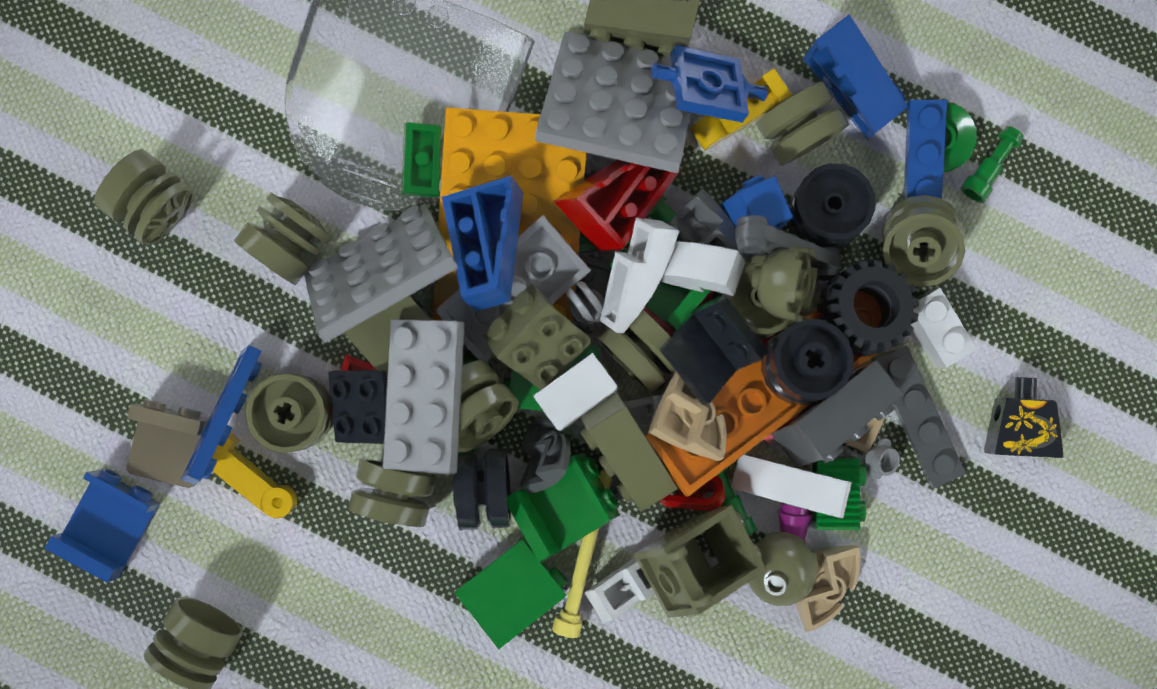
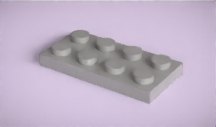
(540, 259)
(423, 396)

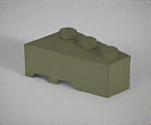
(642, 23)
(626, 453)

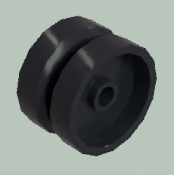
(842, 189)
(813, 343)
(478, 489)

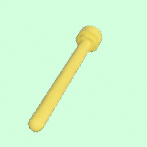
(568, 621)

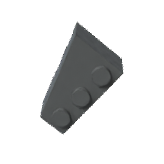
(839, 417)

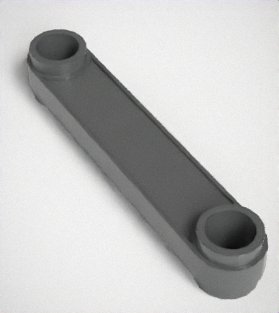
(756, 236)

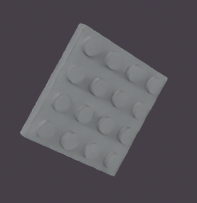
(611, 106)
(377, 271)

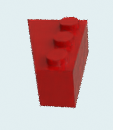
(611, 201)

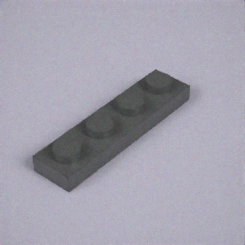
(921, 419)

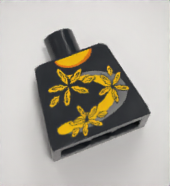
(1024, 424)

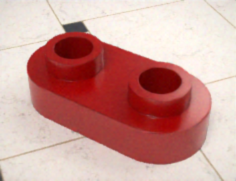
(696, 500)

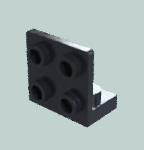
(712, 348)
(358, 405)

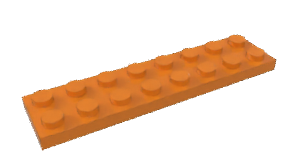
(749, 413)

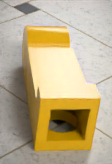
(712, 130)
(251, 482)

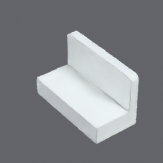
(576, 392)

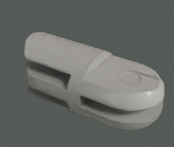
(586, 307)

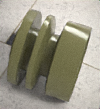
(143, 197)
(283, 238)
(193, 644)

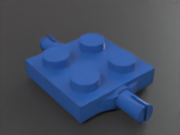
(709, 83)

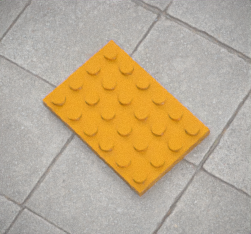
(501, 144)

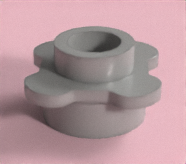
(882, 459)

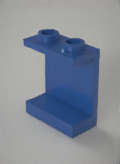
(105, 525)

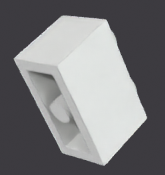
(940, 330)

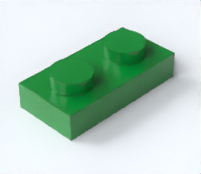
(421, 159)

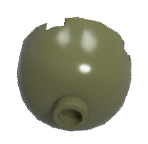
(786, 282)
(789, 570)

